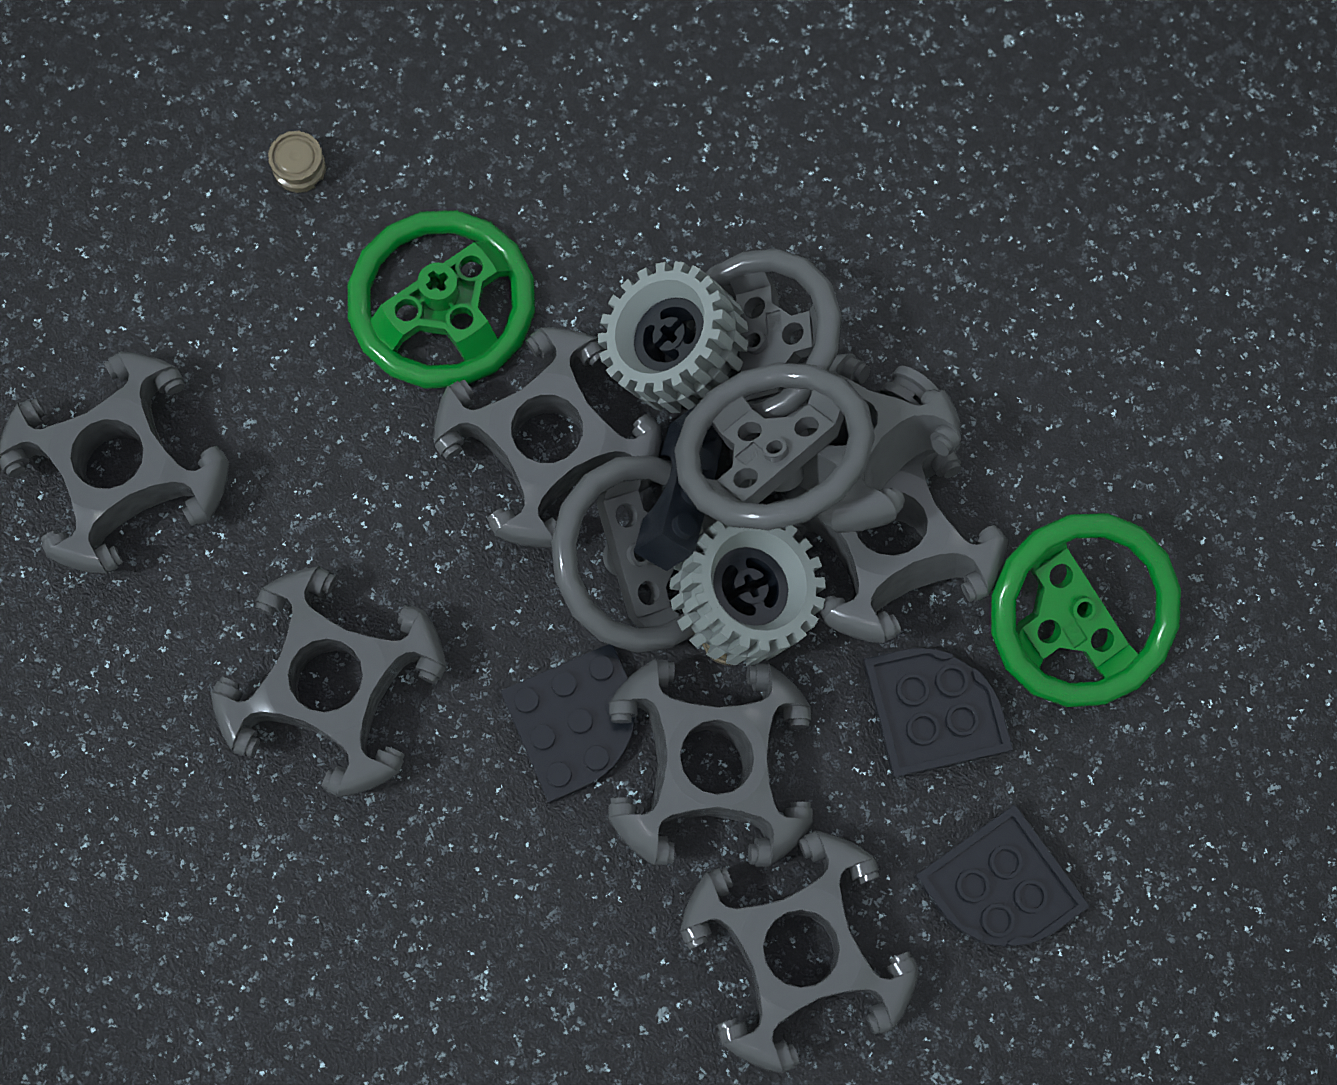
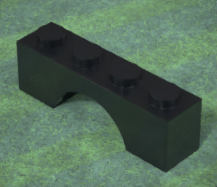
(674, 523)

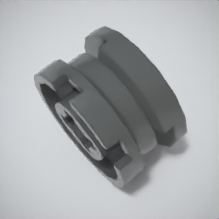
(907, 385)

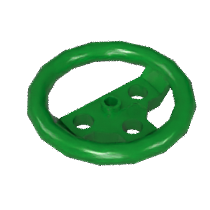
(477, 344)
(1080, 612)

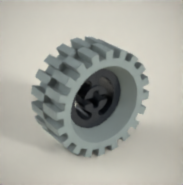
(651, 320)
(747, 625)

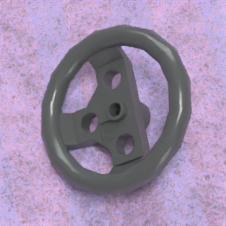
(771, 331)
(779, 451)
(618, 485)

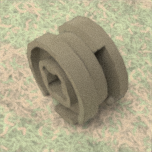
(297, 161)

